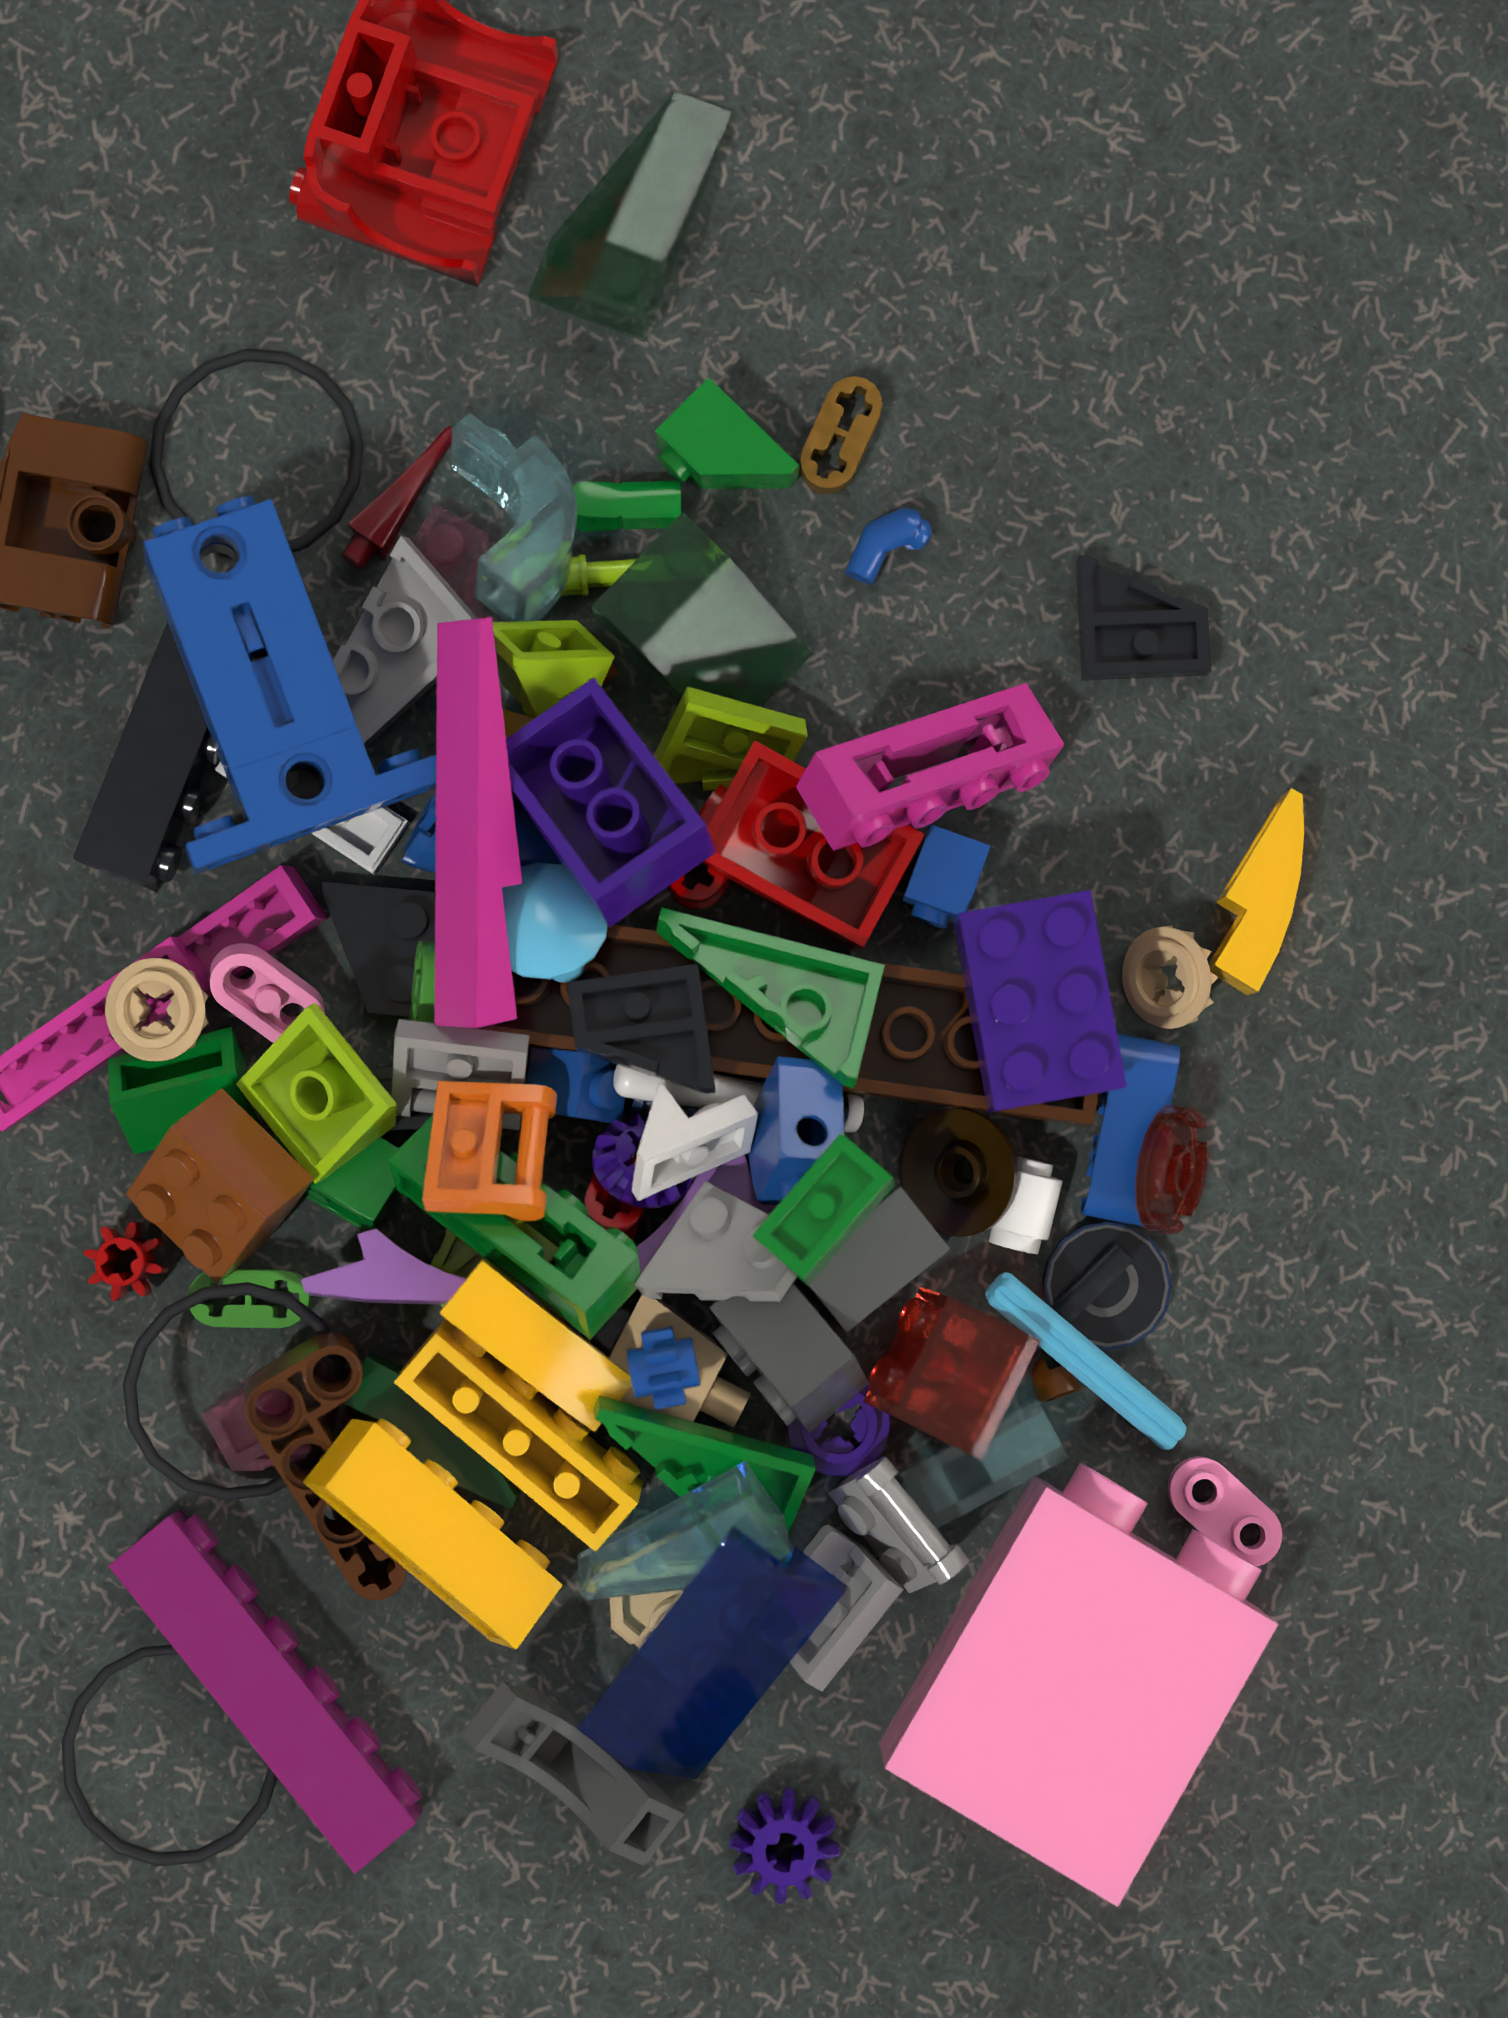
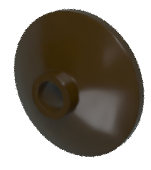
(934, 1174)

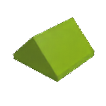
(318, 1095)

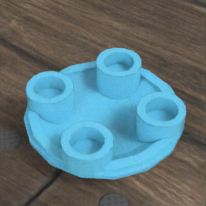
(550, 924)

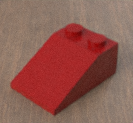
(780, 854)

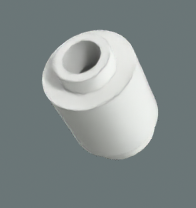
(1032, 1208)

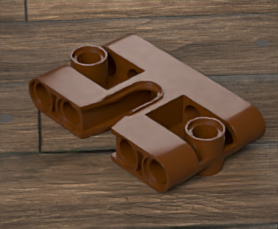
(51, 493)

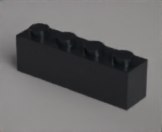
(151, 779)

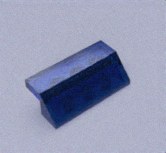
(711, 1657)

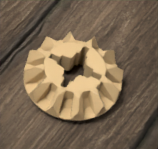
(1147, 985)
(128, 1009)

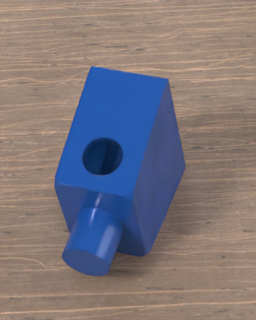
(794, 1125)

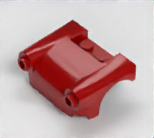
(421, 133)

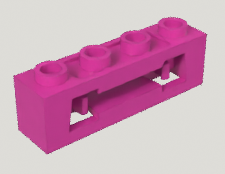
(1007, 752)

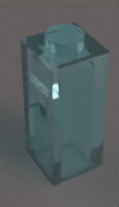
(951, 1482)

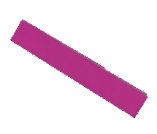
(473, 832)
(79, 1040)

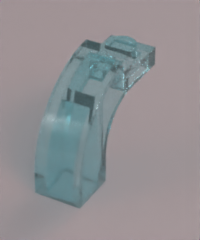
(533, 562)

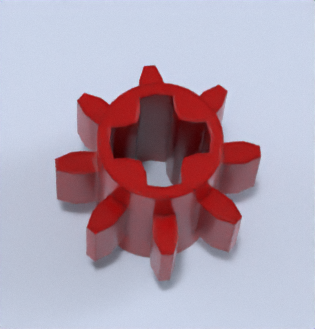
(142, 1267)

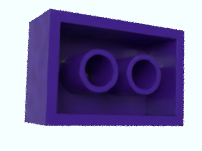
(604, 803)
(1039, 1001)

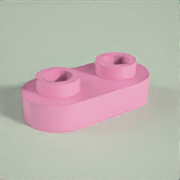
(263, 994)
(1225, 1511)

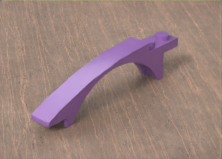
(398, 1277)

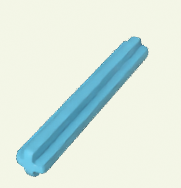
(1085, 1361)

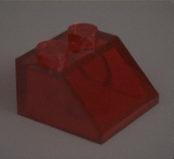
(950, 1371)

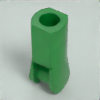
(626, 505)

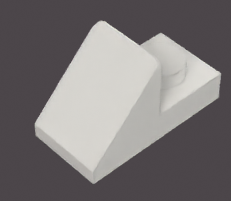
(684, 1147)

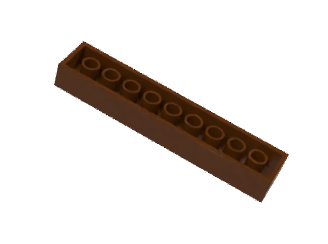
(914, 1050)

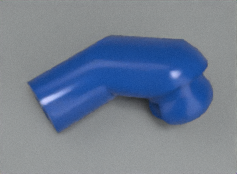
(885, 534)

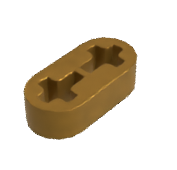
(827, 428)

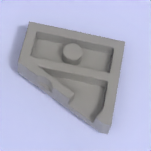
(716, 1254)

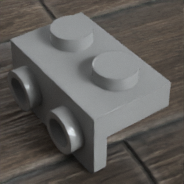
(866, 1600)

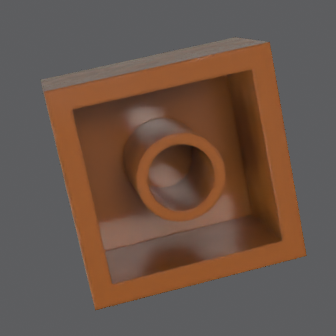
(218, 1185)

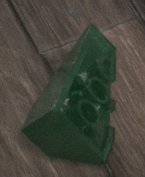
(627, 233)

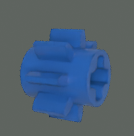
(663, 1367)

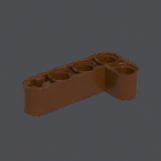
(304, 1424)

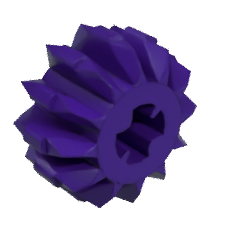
(767, 1829)

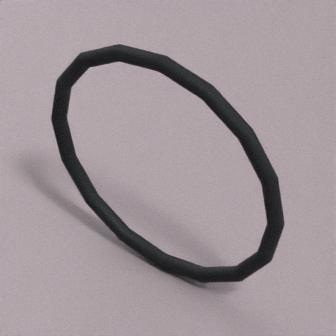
(273, 357)
(137, 1359)
(99, 1829)

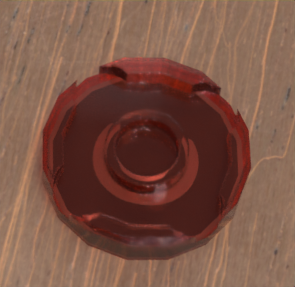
(1171, 1169)

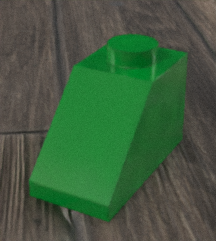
(721, 445)

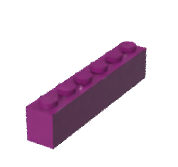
(269, 1689)

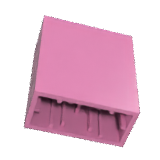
(1080, 1681)

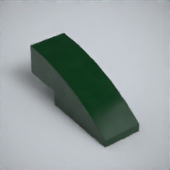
(429, 1437)

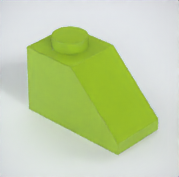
(547, 661)

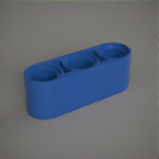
(1127, 1113)

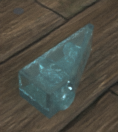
(677, 1539)

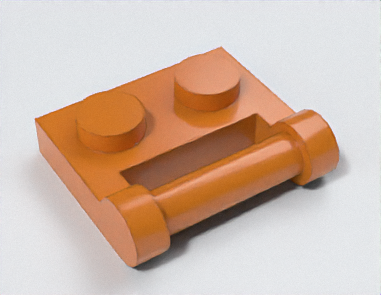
(467, 1149)

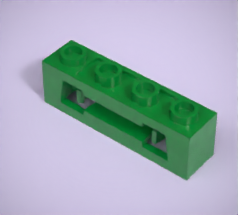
(592, 1263)

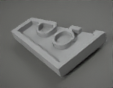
(394, 644)

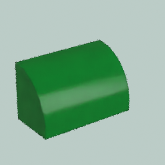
(157, 1094)

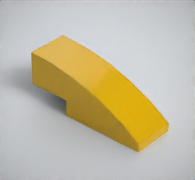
(1262, 897)
(535, 1343)

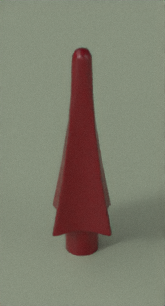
(383, 518)

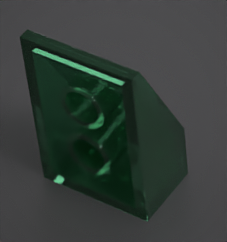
(700, 620)

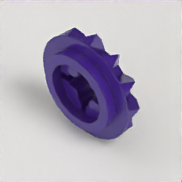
(614, 1154)
(838, 1455)

